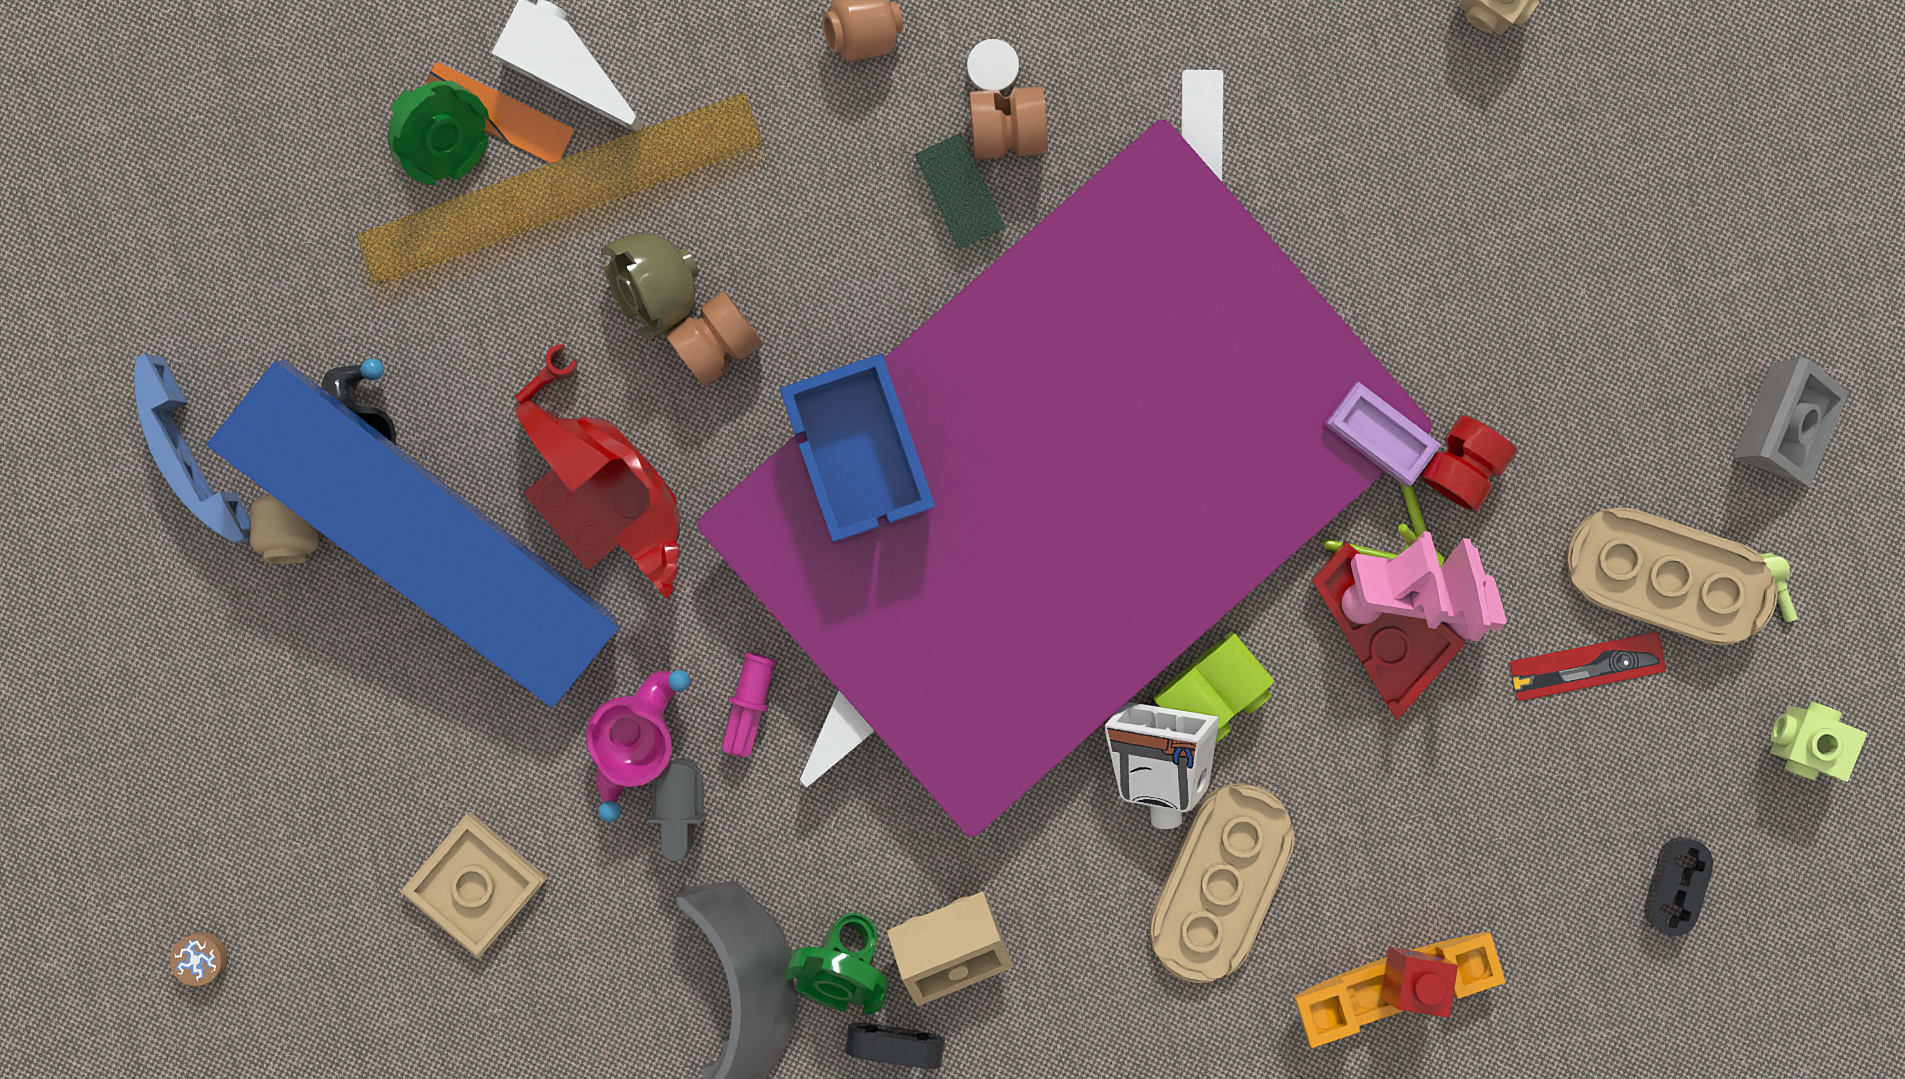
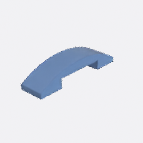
(156, 397)

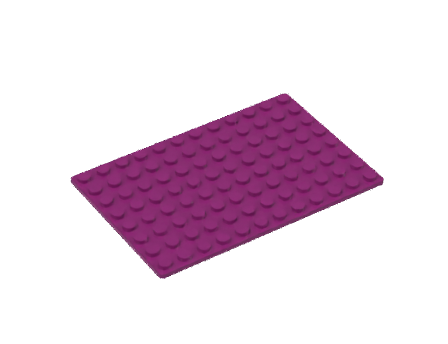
(1110, 469)

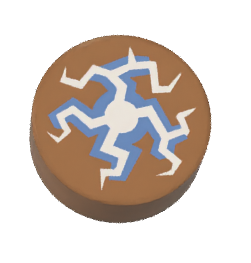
(198, 959)

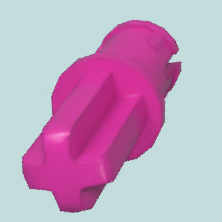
(748, 704)

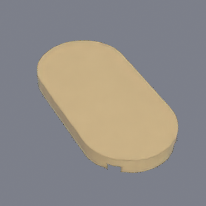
(1671, 575)
(1221, 883)

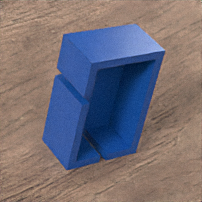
(857, 448)

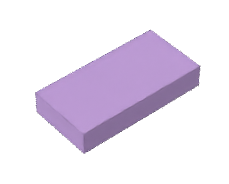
(1382, 434)

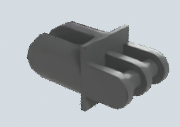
(677, 806)

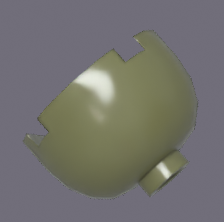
(651, 281)

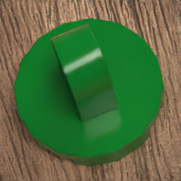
(437, 131)
(837, 975)

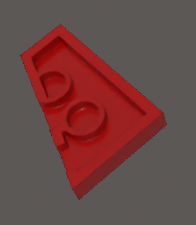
(1394, 649)

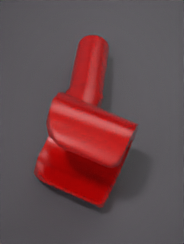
(547, 375)

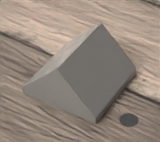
(1792, 421)

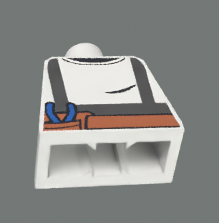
(1162, 758)

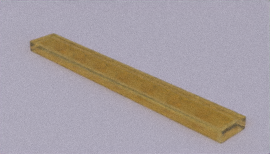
(560, 189)

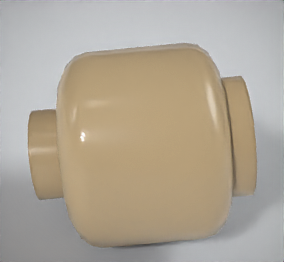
(280, 532)

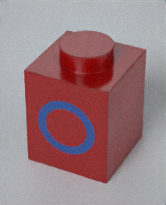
(1419, 982)

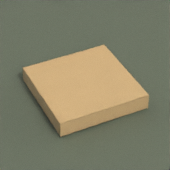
(473, 885)

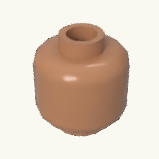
(862, 28)

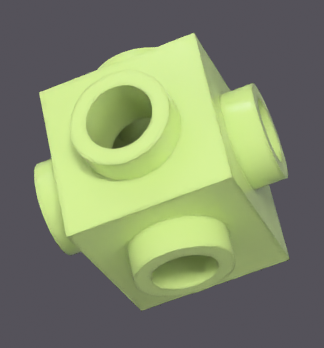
(1816, 742)

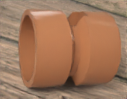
(1008, 123)
(714, 339)

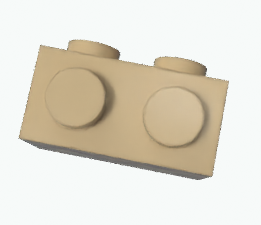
(949, 948)

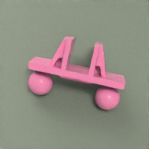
(1421, 589)

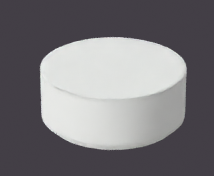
(992, 65)

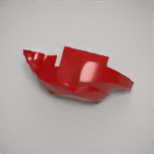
(603, 494)

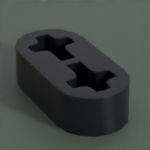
(1690, 889)
(894, 1045)

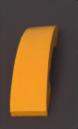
(1353, 998)

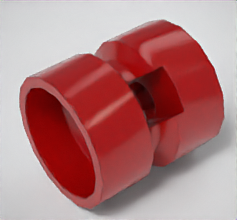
(1468, 463)

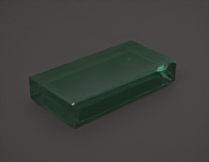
(959, 191)

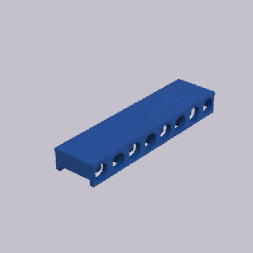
(413, 531)

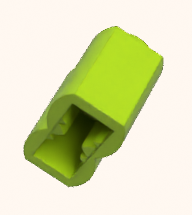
(1219, 684)

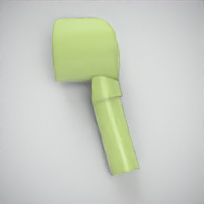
(1780, 571)

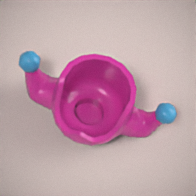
(632, 739)

